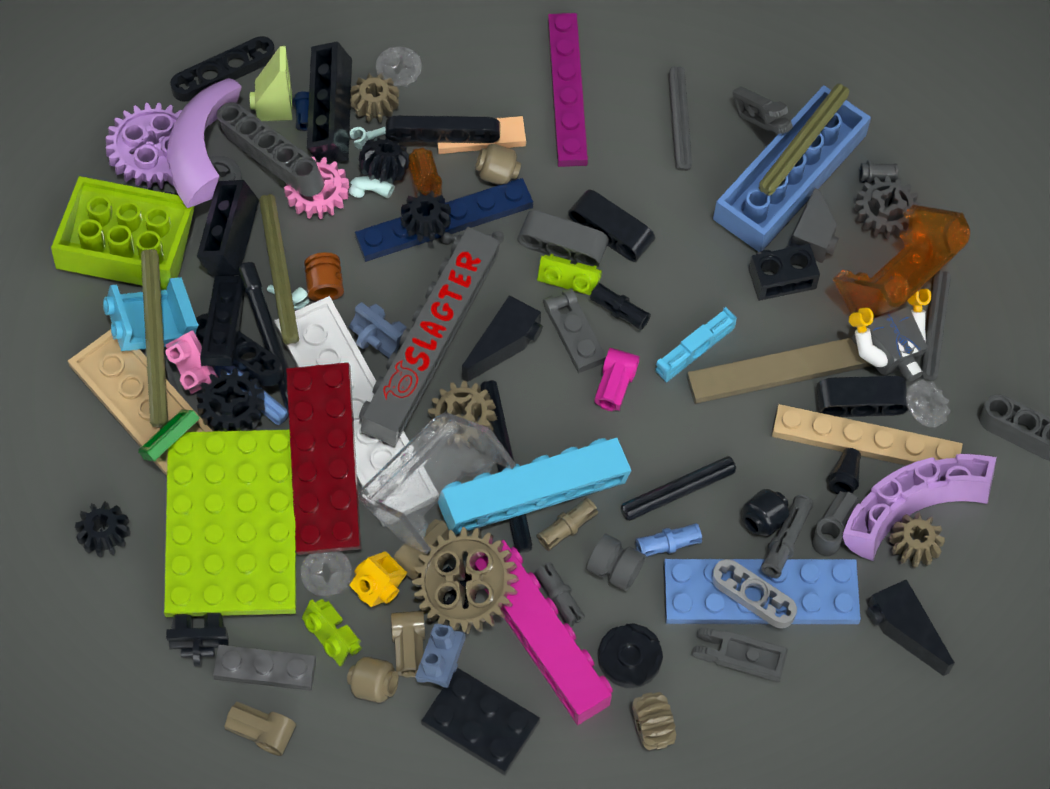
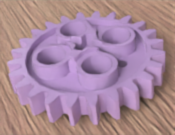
(150, 144)

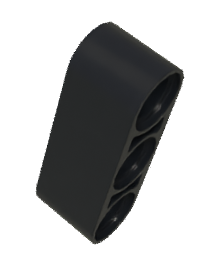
(625, 232)
(862, 396)

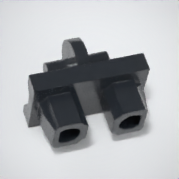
(197, 641)

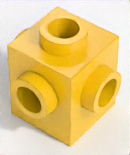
(378, 579)

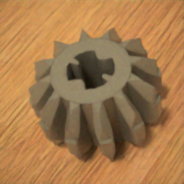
(374, 97)
(914, 549)
(654, 721)

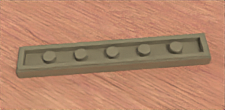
(775, 370)

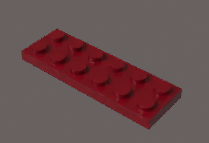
(323, 458)

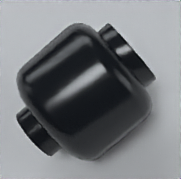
(765, 512)

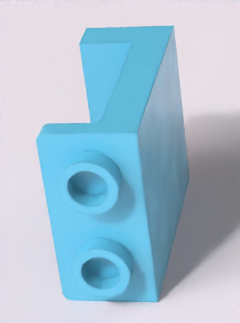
(128, 315)

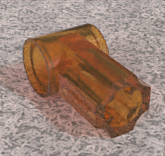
(424, 172)

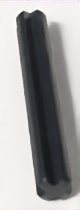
(678, 488)

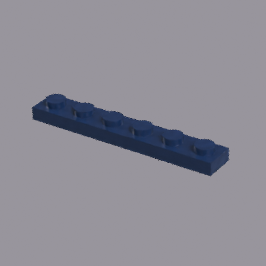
(465, 212)

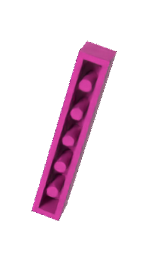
(552, 645)

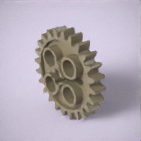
(494, 577)

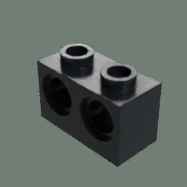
(786, 278)

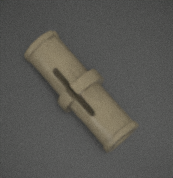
(567, 524)

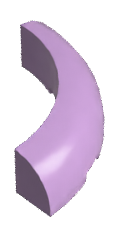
(186, 151)
(912, 489)

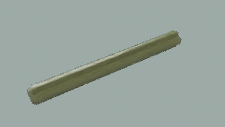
(279, 269)
(154, 338)

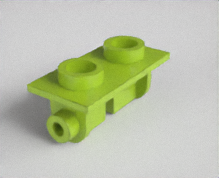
(563, 274)
(322, 621)

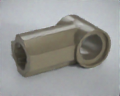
(408, 556)
(408, 635)
(268, 730)

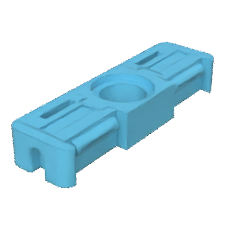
(696, 344)

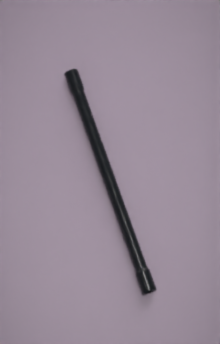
(253, 288)

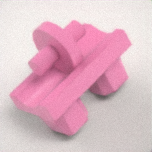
(186, 355)

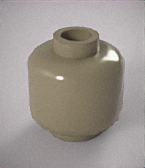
(497, 164)
(373, 679)

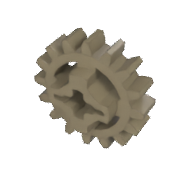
(465, 401)

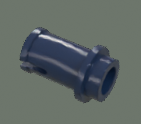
(301, 105)

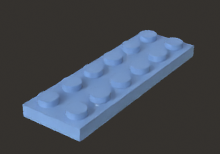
(820, 588)

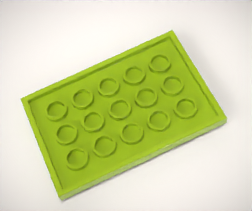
(230, 524)

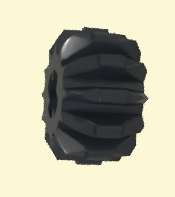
(383, 160)
(425, 215)
(105, 539)

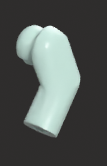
(363, 183)

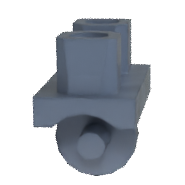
(375, 330)
(440, 655)

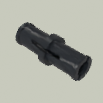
(620, 306)

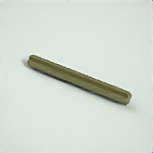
(803, 139)

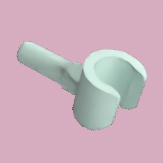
(360, 132)
(298, 296)

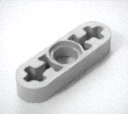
(778, 598)

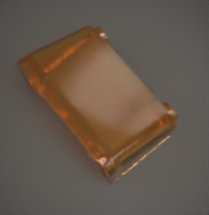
(929, 243)

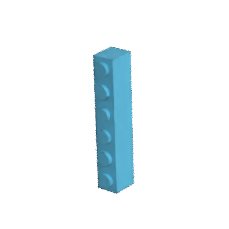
(534, 485)

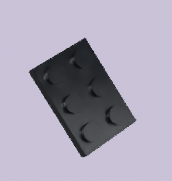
(481, 721)

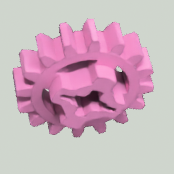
(332, 195)

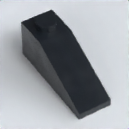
(505, 337)
(906, 623)

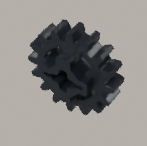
(219, 395)

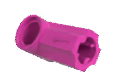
(617, 373)

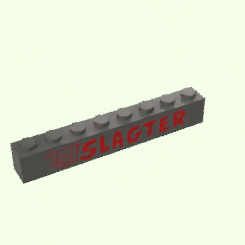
(429, 337)

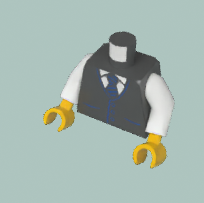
(893, 339)

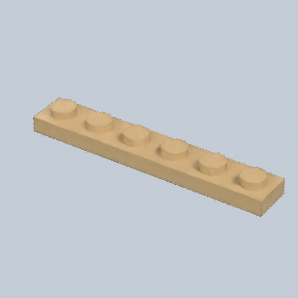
(869, 439)

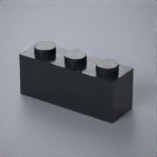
(227, 228)

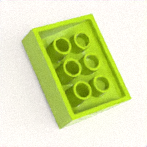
(112, 225)

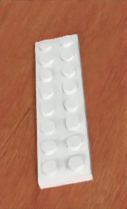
(328, 341)

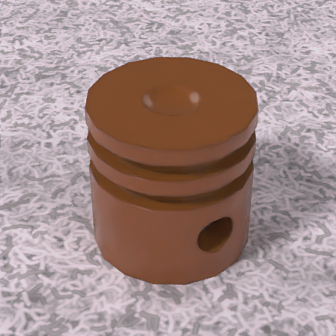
(323, 276)

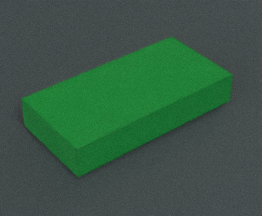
(168, 434)

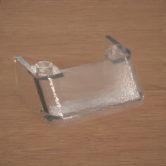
(419, 471)

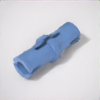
(669, 540)

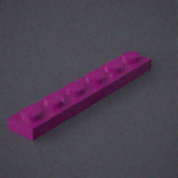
(567, 90)

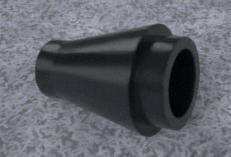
(846, 472)

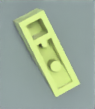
(273, 90)

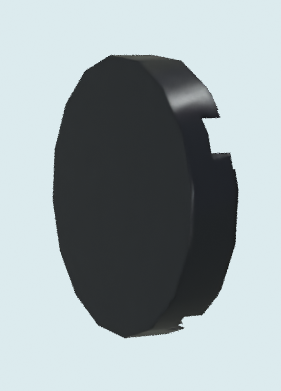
(630, 655)

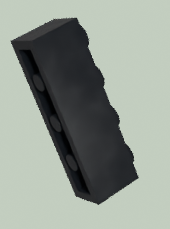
(329, 102)

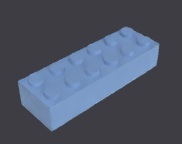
(761, 217)

